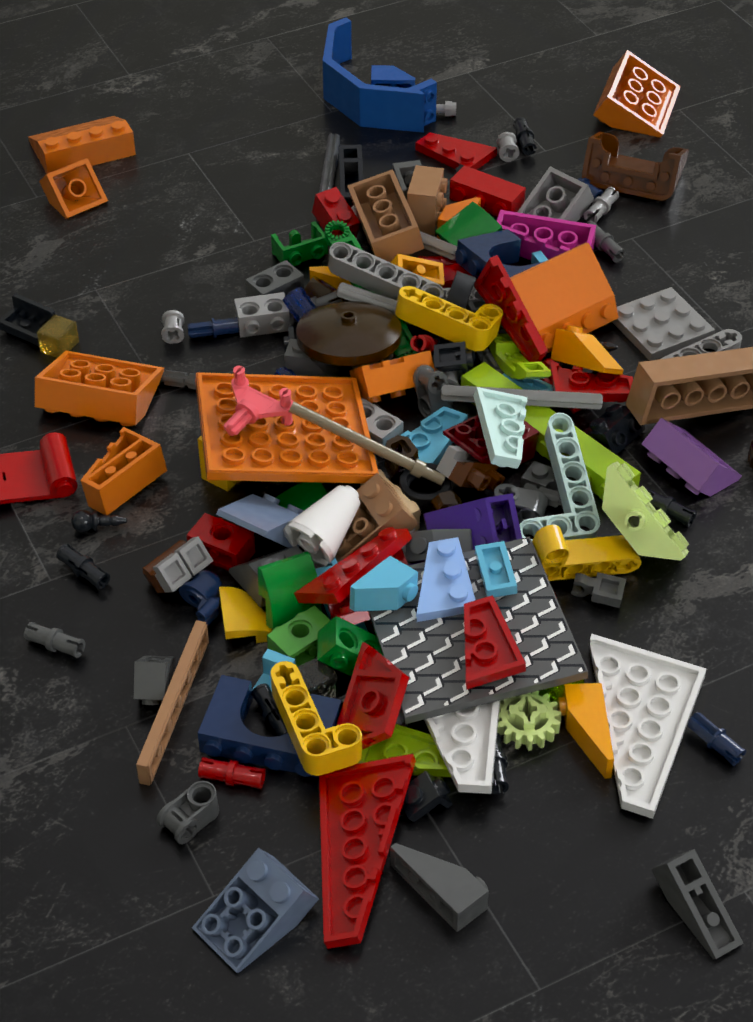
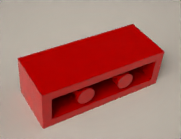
(494, 192)

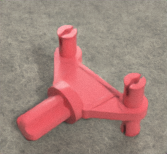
(255, 405)

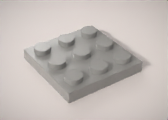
(661, 323)

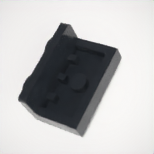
(26, 318)
(615, 428)

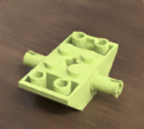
(637, 518)

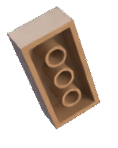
(385, 216)

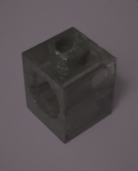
(319, 678)

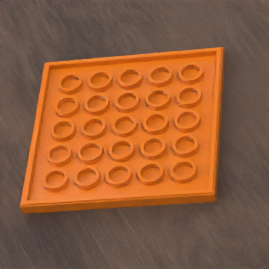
(279, 451)

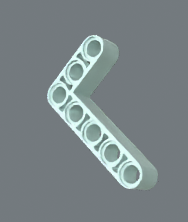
(569, 490)

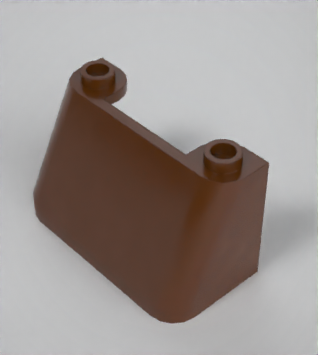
(629, 174)

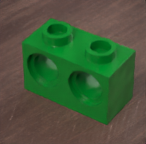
(340, 644)

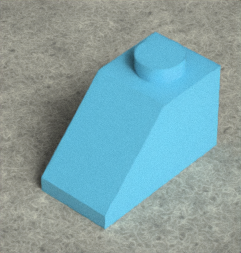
(384, 587)

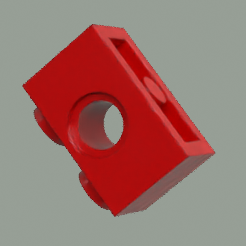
(224, 541)

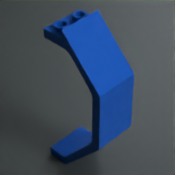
(372, 104)

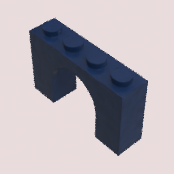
(475, 252)
(226, 736)

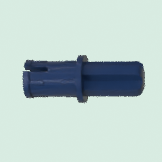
(213, 327)
(716, 738)

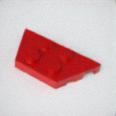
(373, 696)

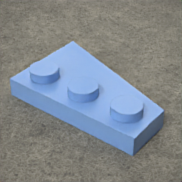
(444, 581)

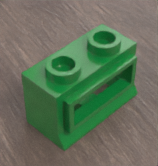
(298, 250)

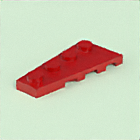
(335, 583)

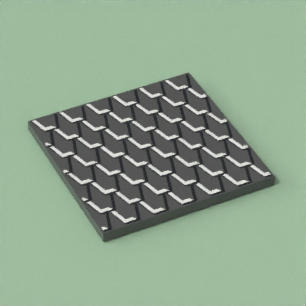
(435, 648)

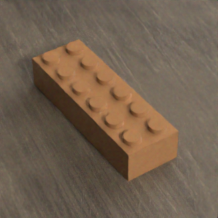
(692, 386)

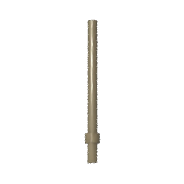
(417, 467)

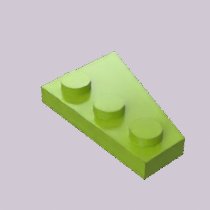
(405, 742)

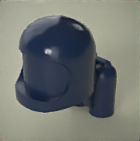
(204, 595)

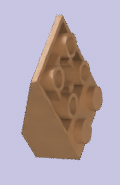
(378, 510)

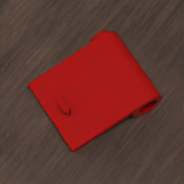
(38, 473)

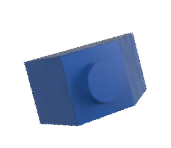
(391, 76)

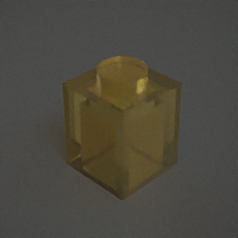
(57, 336)

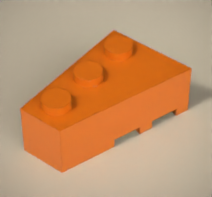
(389, 376)
(123, 471)

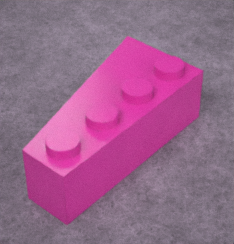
(546, 234)

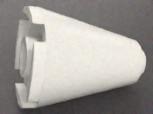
(324, 524)

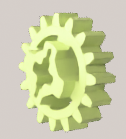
(529, 720)

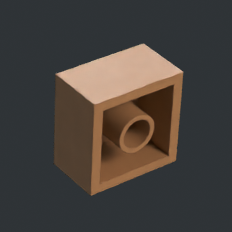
(427, 197)

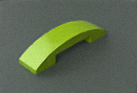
(513, 362)

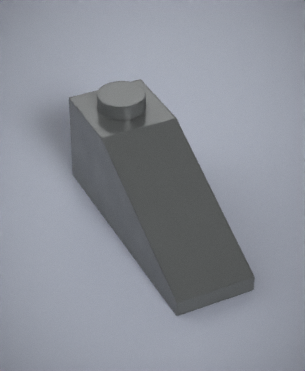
(443, 885)
(697, 902)

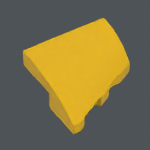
(242, 615)

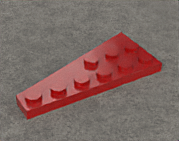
(357, 828)

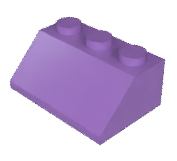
(689, 459)

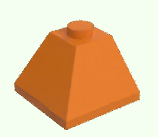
(73, 189)

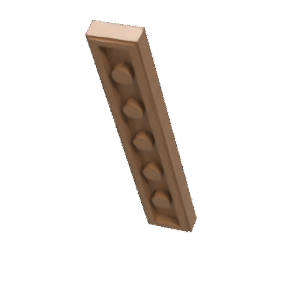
(172, 703)

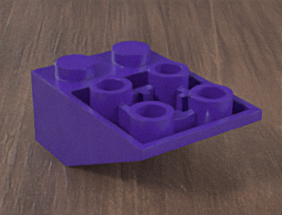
(488, 518)

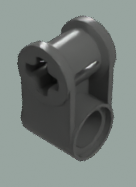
(428, 389)
(527, 502)
(186, 814)

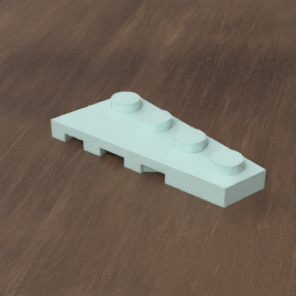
(502, 425)

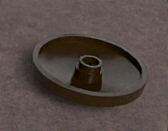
(349, 333)

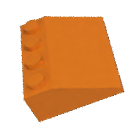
(637, 97)
(96, 140)
(567, 292)
(97, 387)

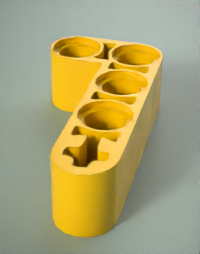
(449, 319)
(586, 556)
(317, 747)

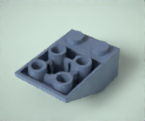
(254, 911)

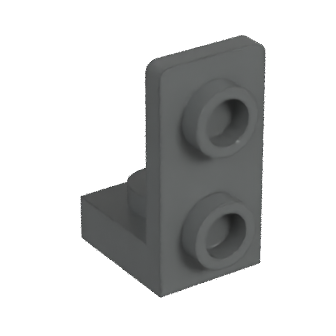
(404, 173)

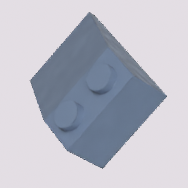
(261, 516)

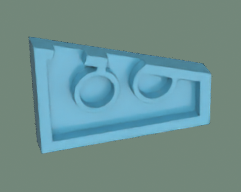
(429, 436)

